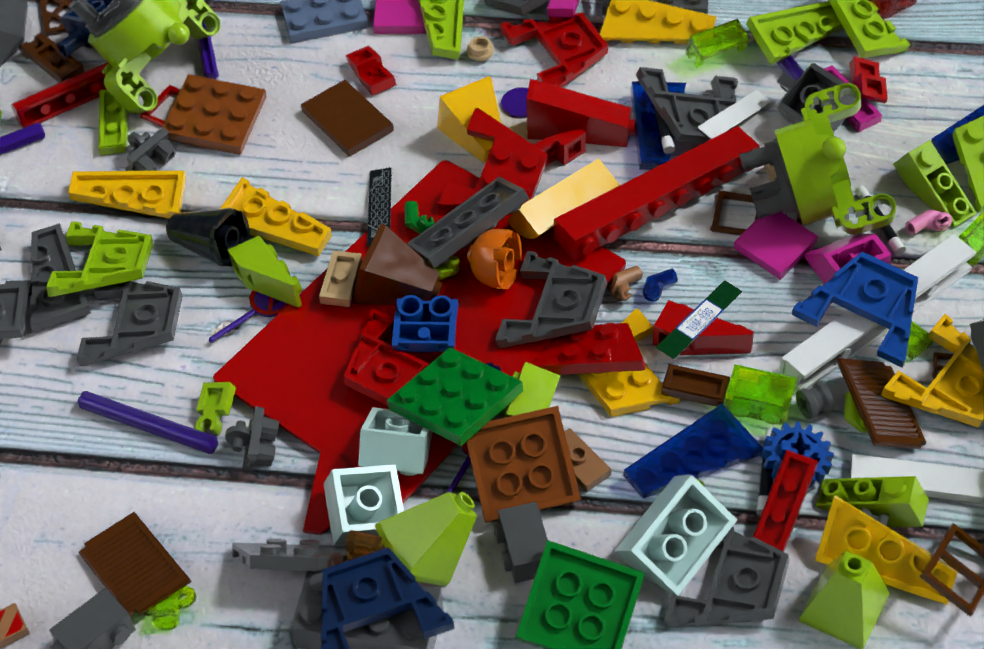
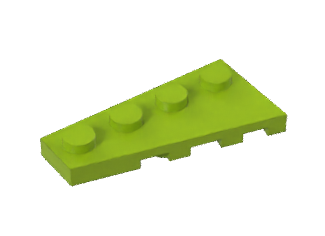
(443, 26)
(792, 29)
(867, 29)

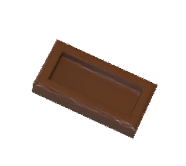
(695, 385)

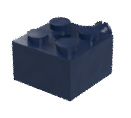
(76, 29)

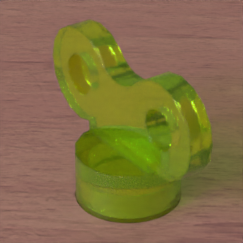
(167, 613)

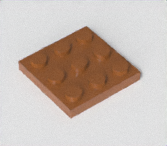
(214, 114)
(523, 463)

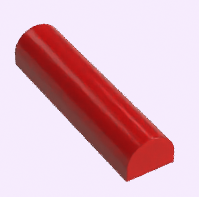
(60, 97)

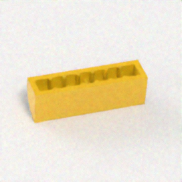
(582, 186)

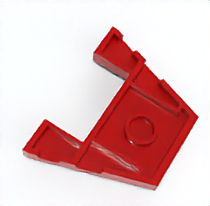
(569, 41)
(509, 158)
(375, 366)

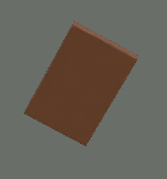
(347, 117)

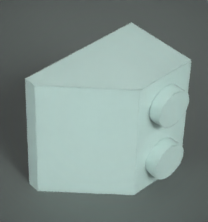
(394, 440)
(361, 499)

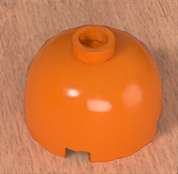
(494, 257)

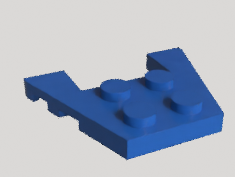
(874, 292)

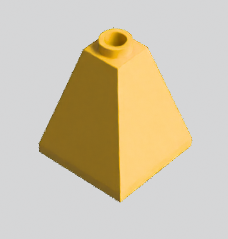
(456, 112)

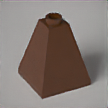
(393, 272)

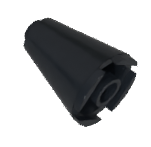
(209, 232)

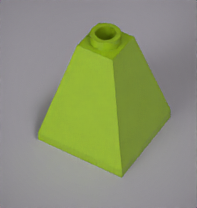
(430, 536)
(847, 600)

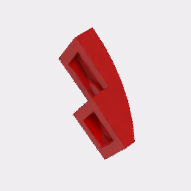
(370, 70)
(867, 78)
(563, 146)

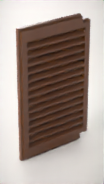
(885, 420)
(133, 565)

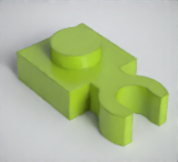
(213, 403)

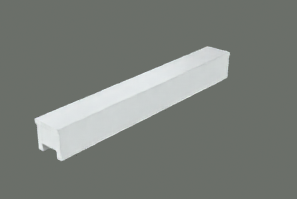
(852, 333)

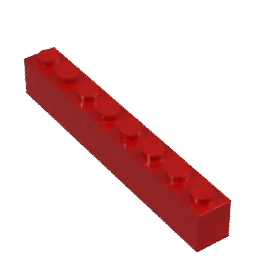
(652, 194)

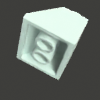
(676, 534)

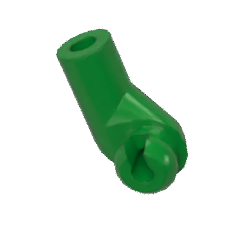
(413, 220)

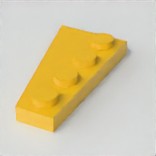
(652, 22)
(134, 191)
(277, 221)
(893, 555)

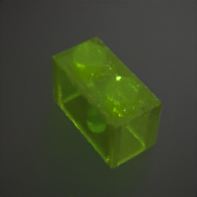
(760, 395)

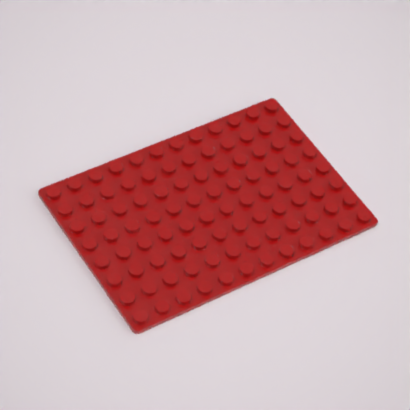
(302, 354)

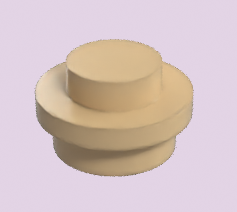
(480, 48)

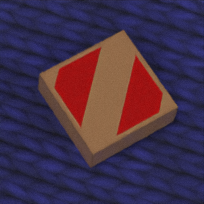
(11, 625)

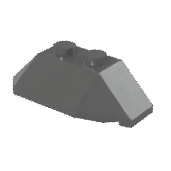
(12, 26)

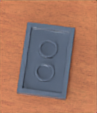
(322, 18)

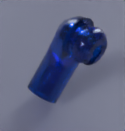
(655, 283)

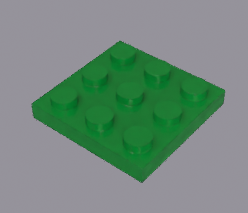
(455, 396)
(579, 601)

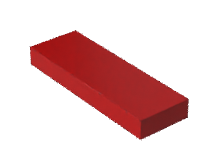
(785, 499)

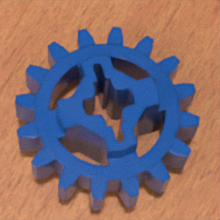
(801, 442)

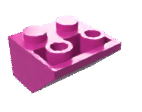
(835, 255)

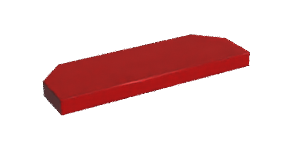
(317, 514)

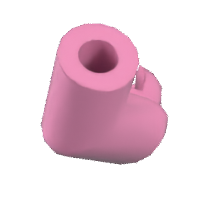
(929, 220)

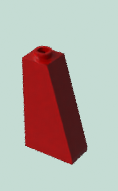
(561, 110)

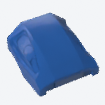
(425, 324)

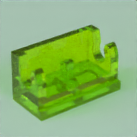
(717, 40)

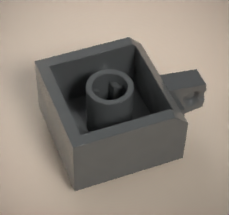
(797, 91)

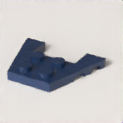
(373, 590)

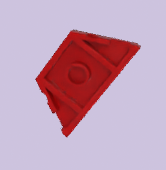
(600, 350)

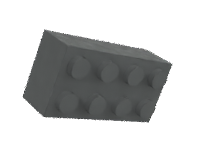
(393, 632)

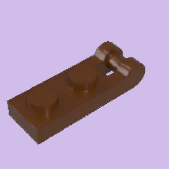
(46, 55)

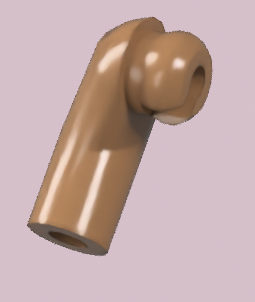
(621, 282)

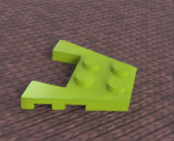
(970, 149)
(111, 260)

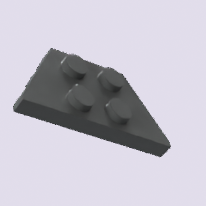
(284, 556)

